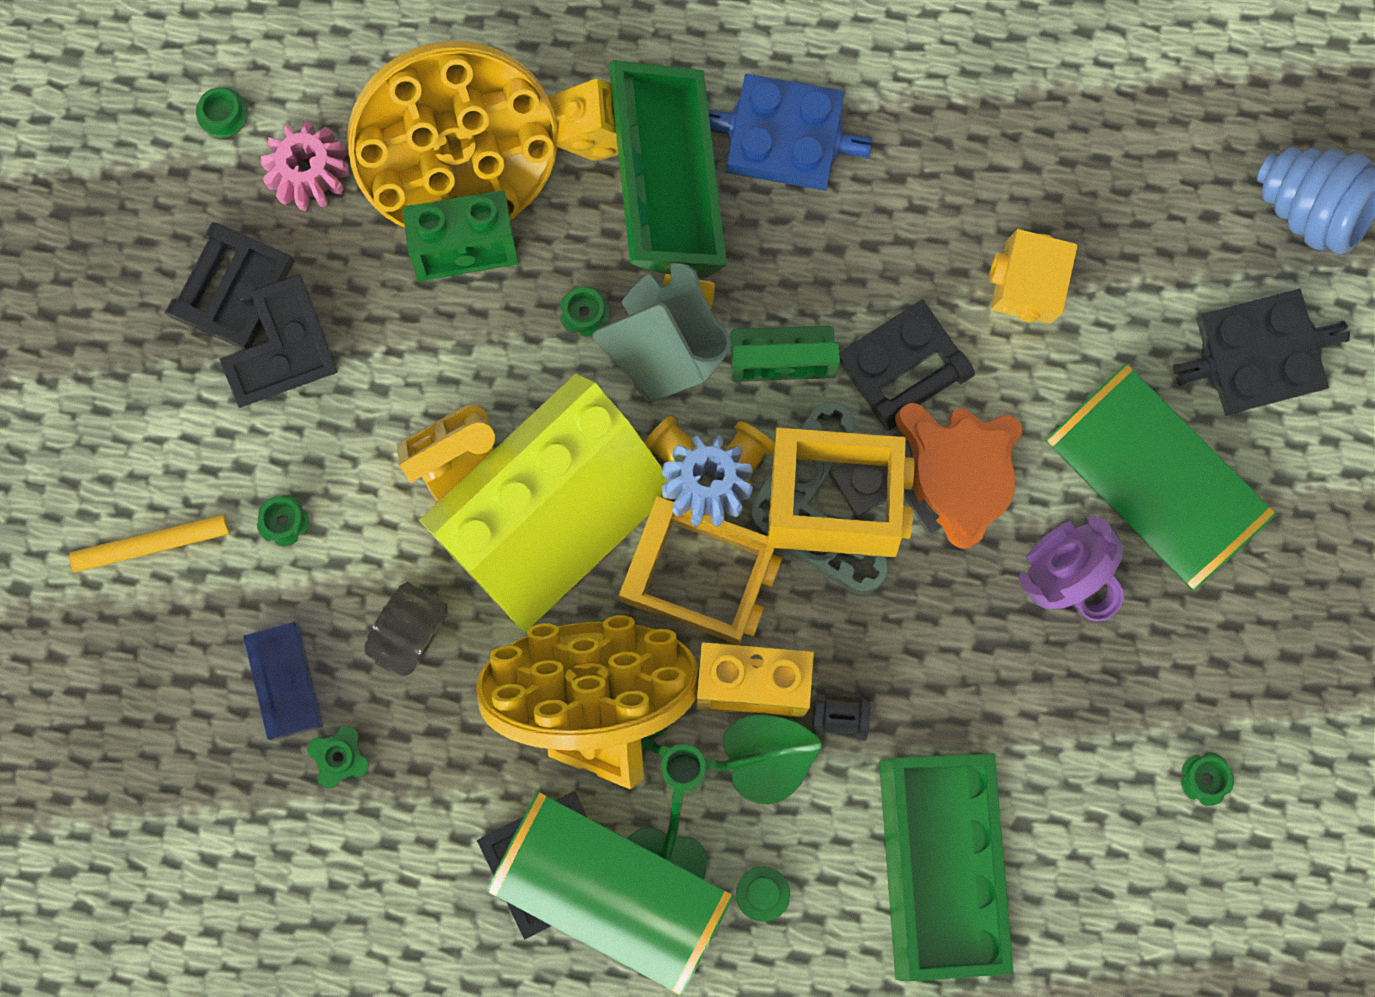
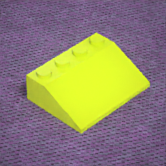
(549, 501)

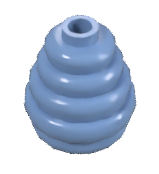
(1321, 195)

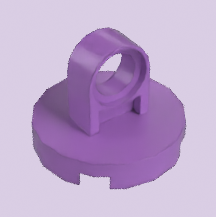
(1074, 565)

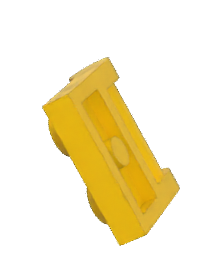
(431, 449)

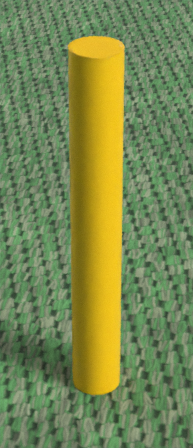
(149, 543)

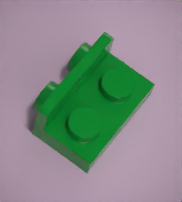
(460, 235)
(784, 353)

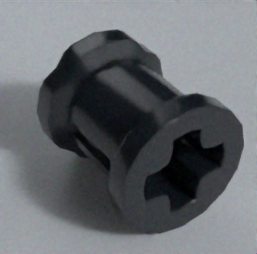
(856, 706)

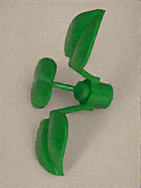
(767, 764)

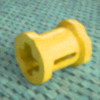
(666, 438)
(752, 443)

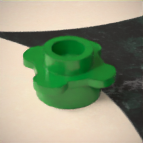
(323, 752)

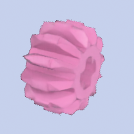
(325, 162)

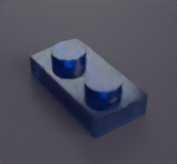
(283, 681)

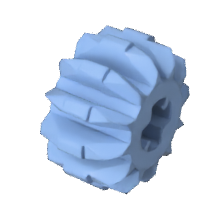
(688, 472)

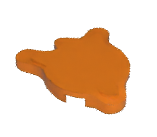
(961, 468)

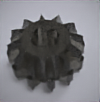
(405, 629)

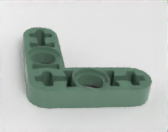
(802, 497)

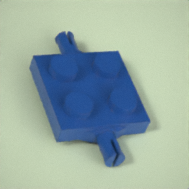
(786, 132)

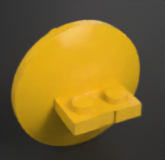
(451, 127)
(589, 692)

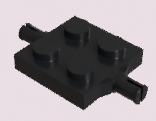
(1262, 352)

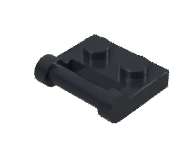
(232, 310)
(896, 350)

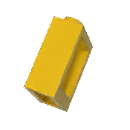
(833, 534)
(649, 552)
(754, 686)

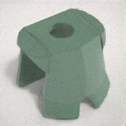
(668, 336)

